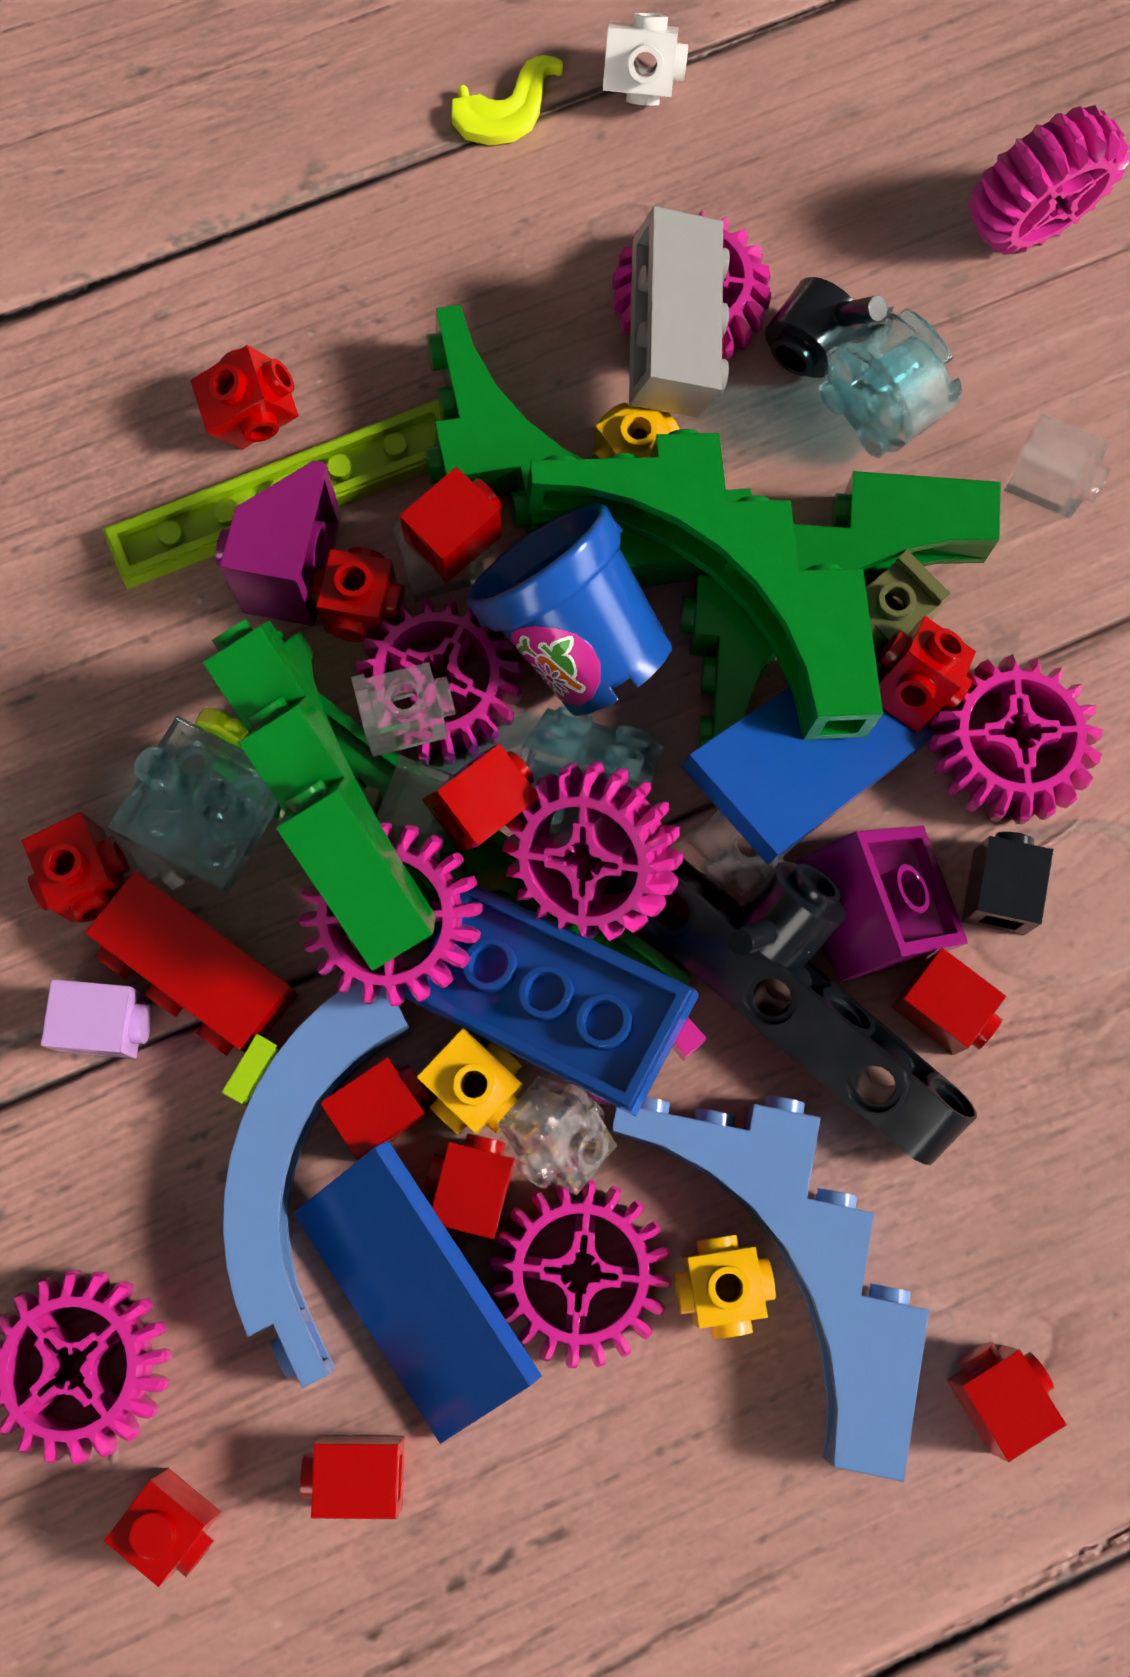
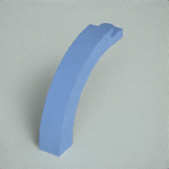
(264, 1163)

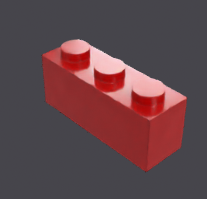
(189, 966)

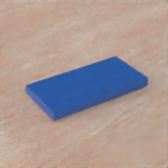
(786, 786)
(562, 1002)
(416, 1293)

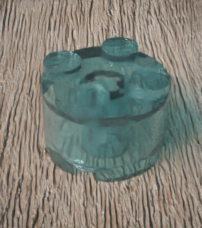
(890, 381)

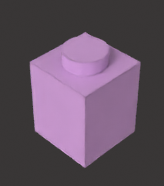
(96, 1019)

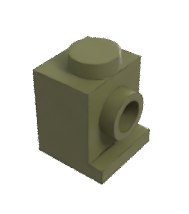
(911, 591)

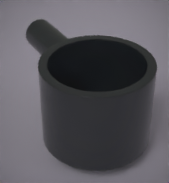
(814, 321)
(788, 915)

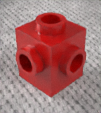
(245, 397)
(356, 594)
(923, 672)
(75, 868)

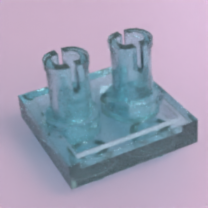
(569, 739)
(196, 804)

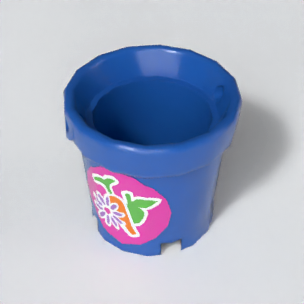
(573, 609)

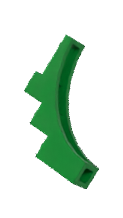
(495, 443)
(869, 530)
(748, 546)
(324, 808)

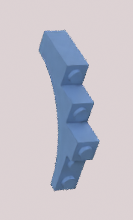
(866, 1343)

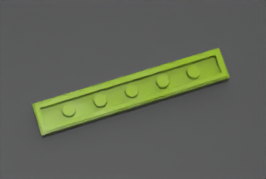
(190, 527)

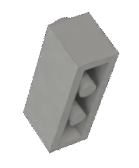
(678, 313)

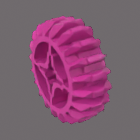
(1048, 180)
(743, 290)
(457, 637)
(1062, 730)
(566, 873)
(394, 973)
(637, 1278)
(96, 1385)

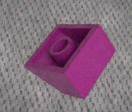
(280, 544)
(891, 900)

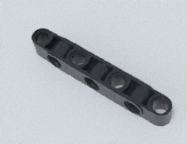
(817, 1027)

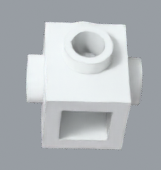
(625, 73)

